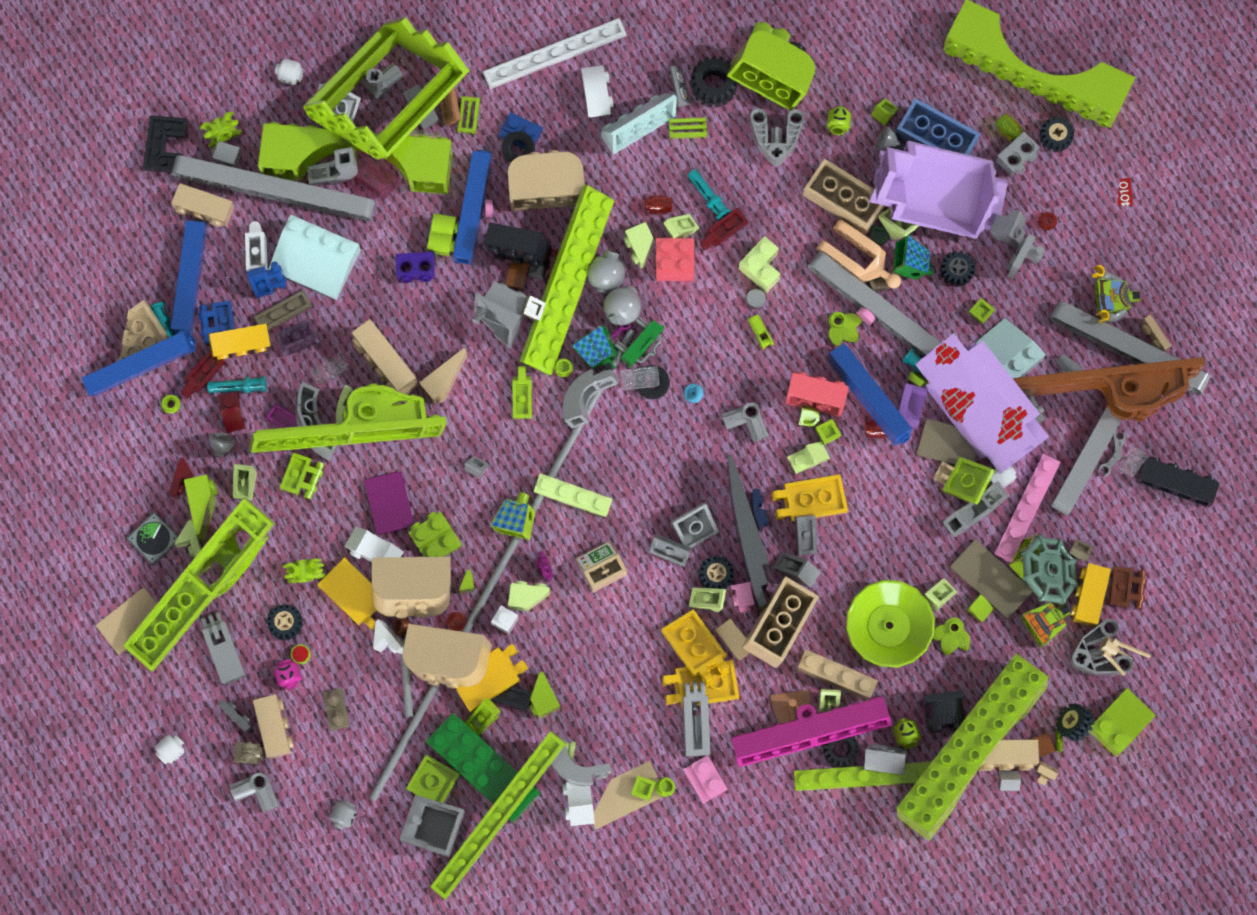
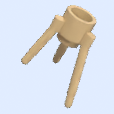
(1111, 647)

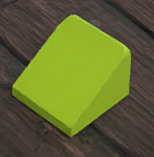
(884, 111)
(467, 583)
(980, 608)

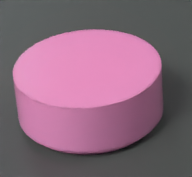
(488, 208)
(866, 315)

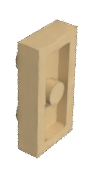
(1151, 328)

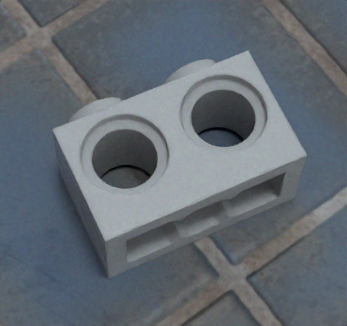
(1014, 152)

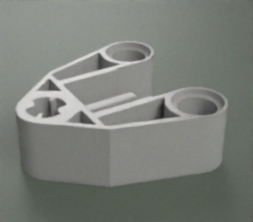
(760, 134)
(1092, 638)

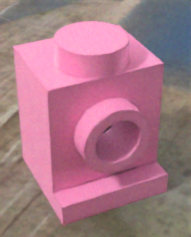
(743, 597)

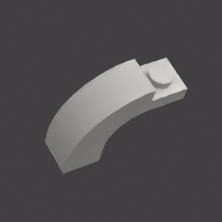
(336, 171)
(580, 393)
(971, 513)
(577, 774)

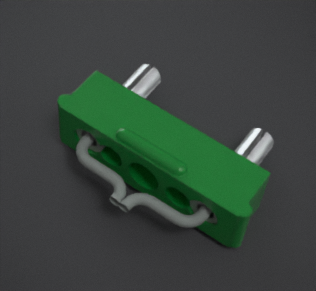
(642, 343)

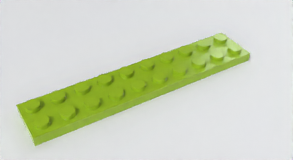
(567, 279)

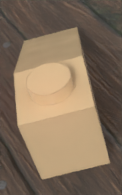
(441, 381)

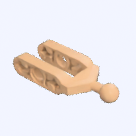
(866, 245)

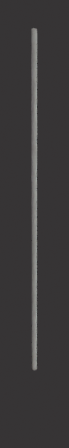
(489, 587)

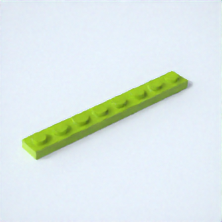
(855, 777)

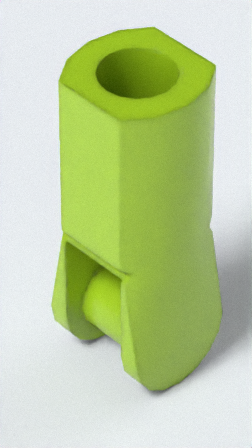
(759, 329)

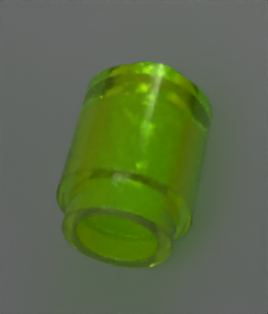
(1009, 127)

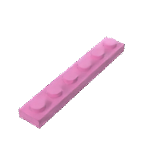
(1027, 508)

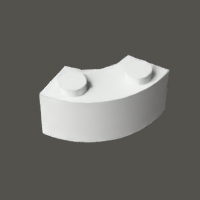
(596, 92)
(369, 546)
(580, 804)

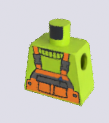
(1045, 622)

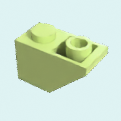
(640, 241)
(525, 597)

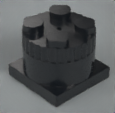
(943, 710)

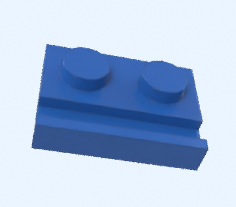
(517, 123)

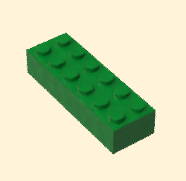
(476, 762)

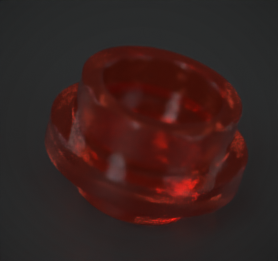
(1047, 221)
(456, 621)

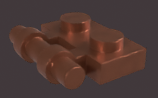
(1121, 587)

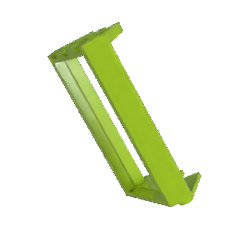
(392, 32)

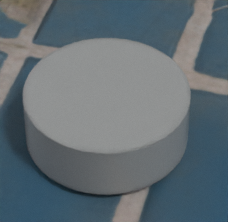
(755, 298)

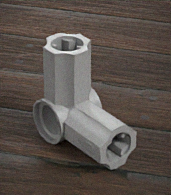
(379, 82)
(755, 424)
(264, 794)

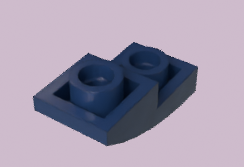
(759, 514)

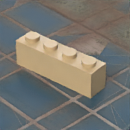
(837, 675)

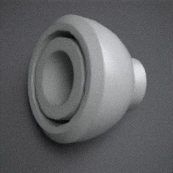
(886, 139)
(221, 443)

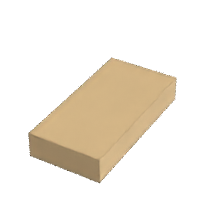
(732, 638)

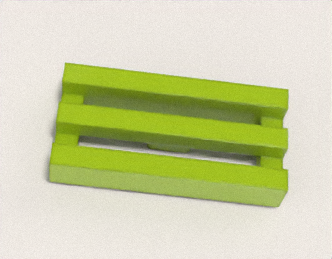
(687, 127)
(467, 130)

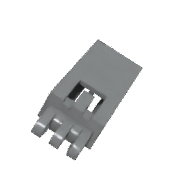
(223, 654)
(695, 727)

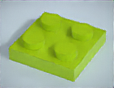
(968, 480)
(433, 780)

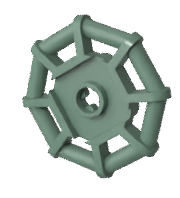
(1063, 570)

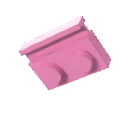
(705, 779)

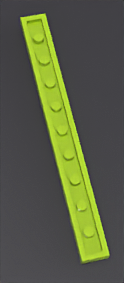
(498, 815)

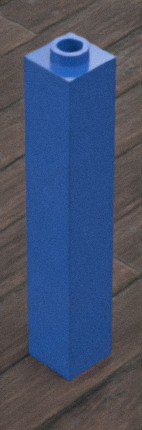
(472, 207)
(189, 277)
(139, 363)
(870, 395)

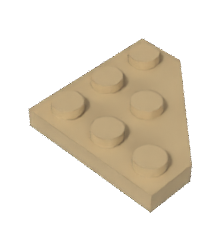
(141, 330)

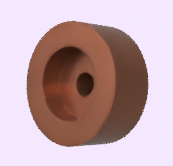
(401, 625)

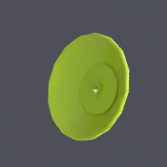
(895, 604)

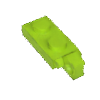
(522, 395)

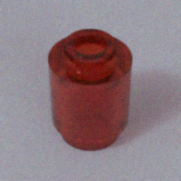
(658, 204)
(873, 430)

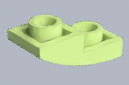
(342, 403)

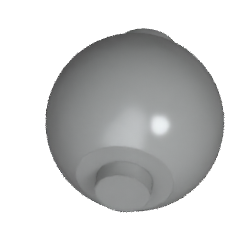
(606, 272)
(622, 305)

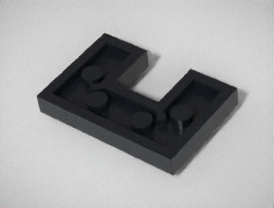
(159, 129)

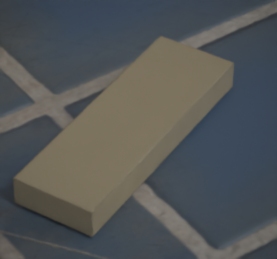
(284, 311)

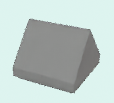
(537, 273)
(476, 467)
(1009, 780)

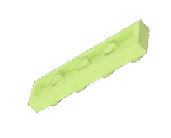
(572, 495)

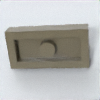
(336, 709)

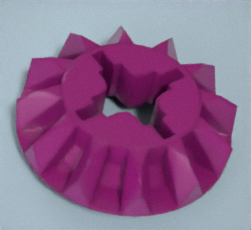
(543, 566)

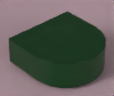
(879, 235)

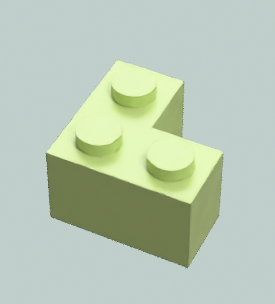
(757, 267)

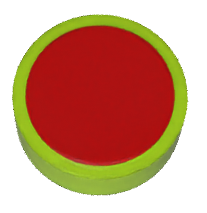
(300, 654)

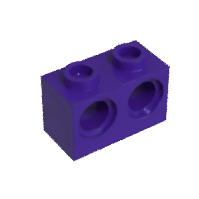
(415, 261)

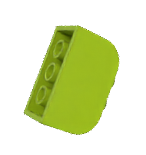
(773, 69)

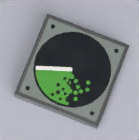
(153, 538)

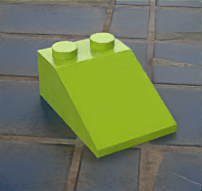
(201, 500)
(1121, 722)

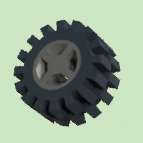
(959, 262)

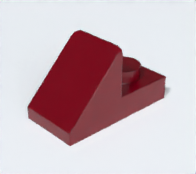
(231, 412)
(182, 472)

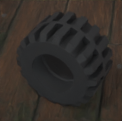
(712, 95)

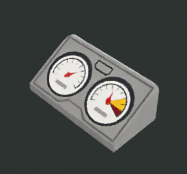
(680, 87)

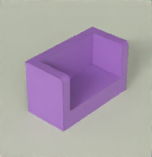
(912, 404)

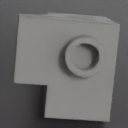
(1009, 228)

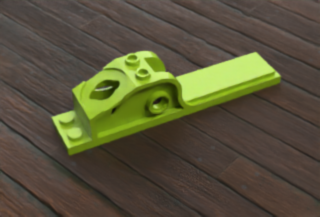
(367, 418)
(191, 594)

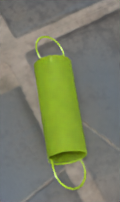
(1059, 742)

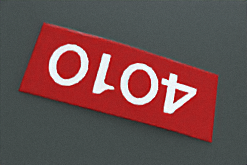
(1125, 193)

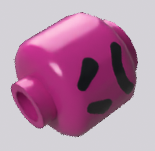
(287, 674)

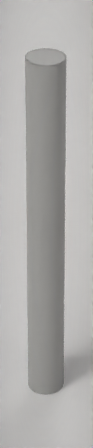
(406, 688)

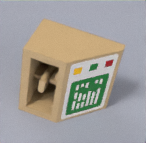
(601, 566)

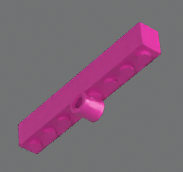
(811, 731)

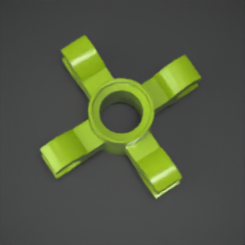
(221, 129)
(304, 570)

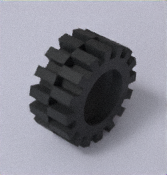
(841, 760)

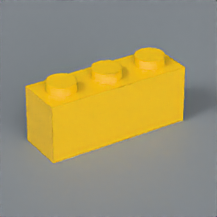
(239, 341)
(1090, 595)

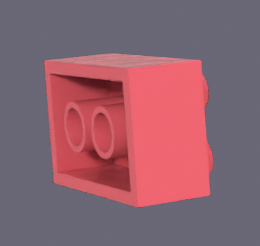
(817, 393)

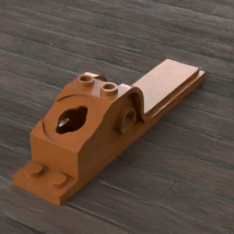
(1129, 390)

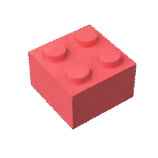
(674, 259)

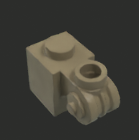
(248, 753)

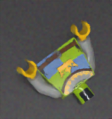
(1112, 296)

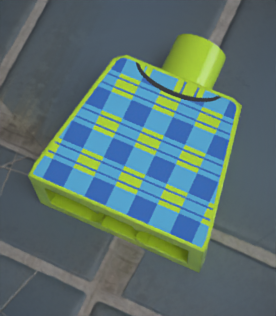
(515, 517)

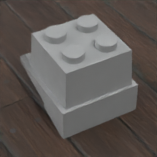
(500, 312)
(432, 825)

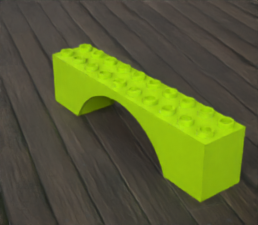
(1092, 94)
(420, 159)
(951, 771)

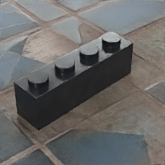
(1178, 481)

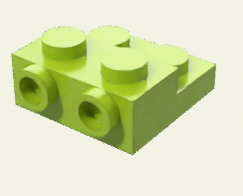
(434, 536)

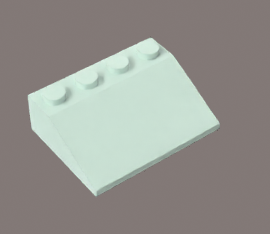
(639, 122)
(315, 256)
(1013, 348)

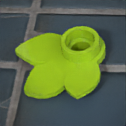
(845, 330)
(952, 639)

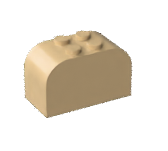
(545, 180)
(411, 586)
(780, 622)
(446, 656)

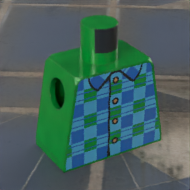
(912, 259)
(597, 349)

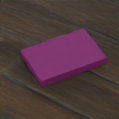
(389, 503)

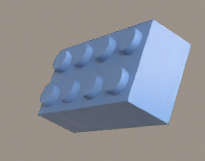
(935, 129)

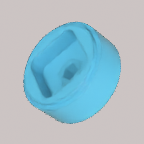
(693, 393)

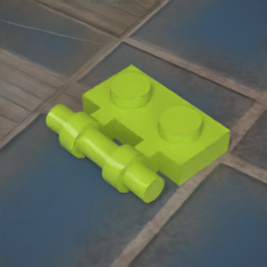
(295, 475)

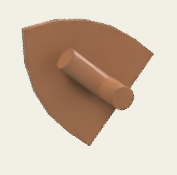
(786, 704)

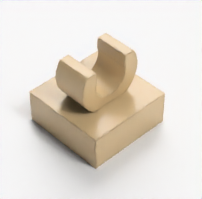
(943, 473)
(1046, 772)

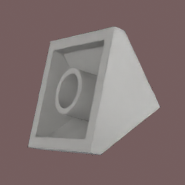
(694, 526)
(885, 759)

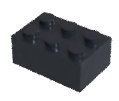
(517, 245)

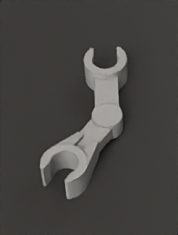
(1118, 443)

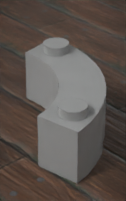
(307, 415)

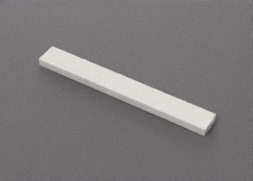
(554, 53)

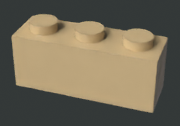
(202, 205)
(273, 726)

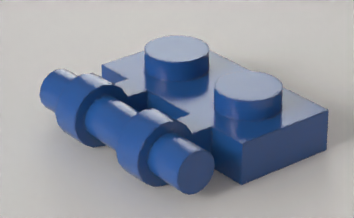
(260, 279)
(222, 315)

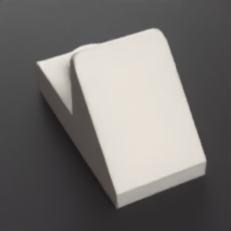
(385, 637)

